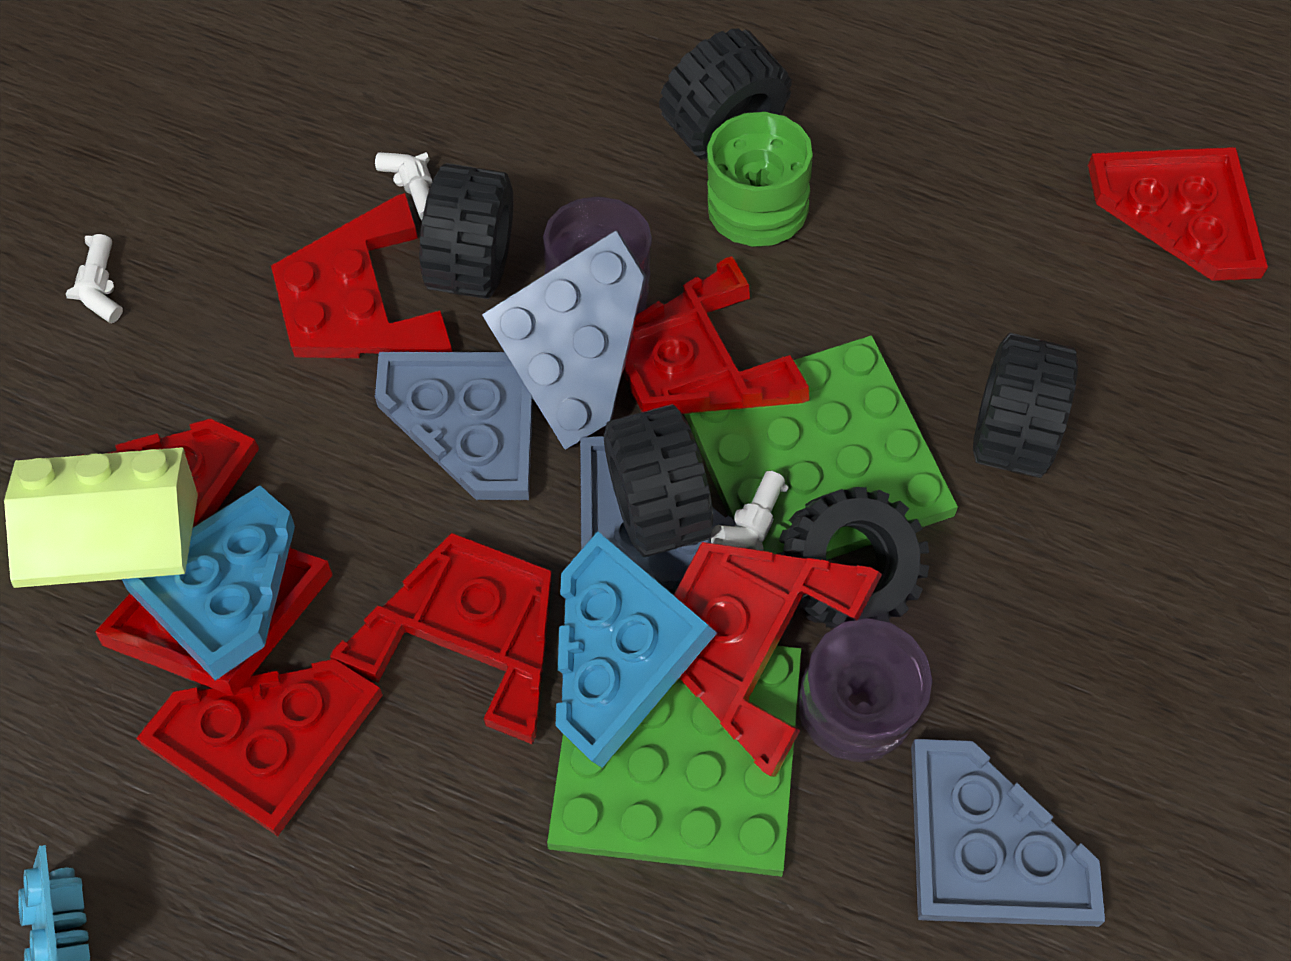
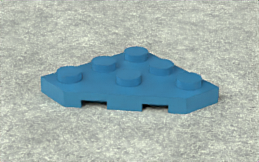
(229, 584)
(618, 647)

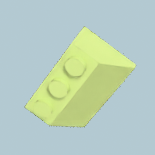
(99, 517)

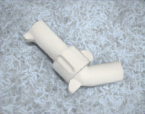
(410, 173)
(93, 280)
(754, 519)

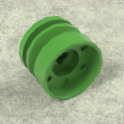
(759, 178)

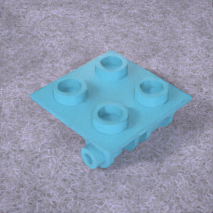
(50, 908)

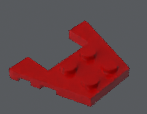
(334, 297)
(684, 363)
(749, 604)
(475, 606)

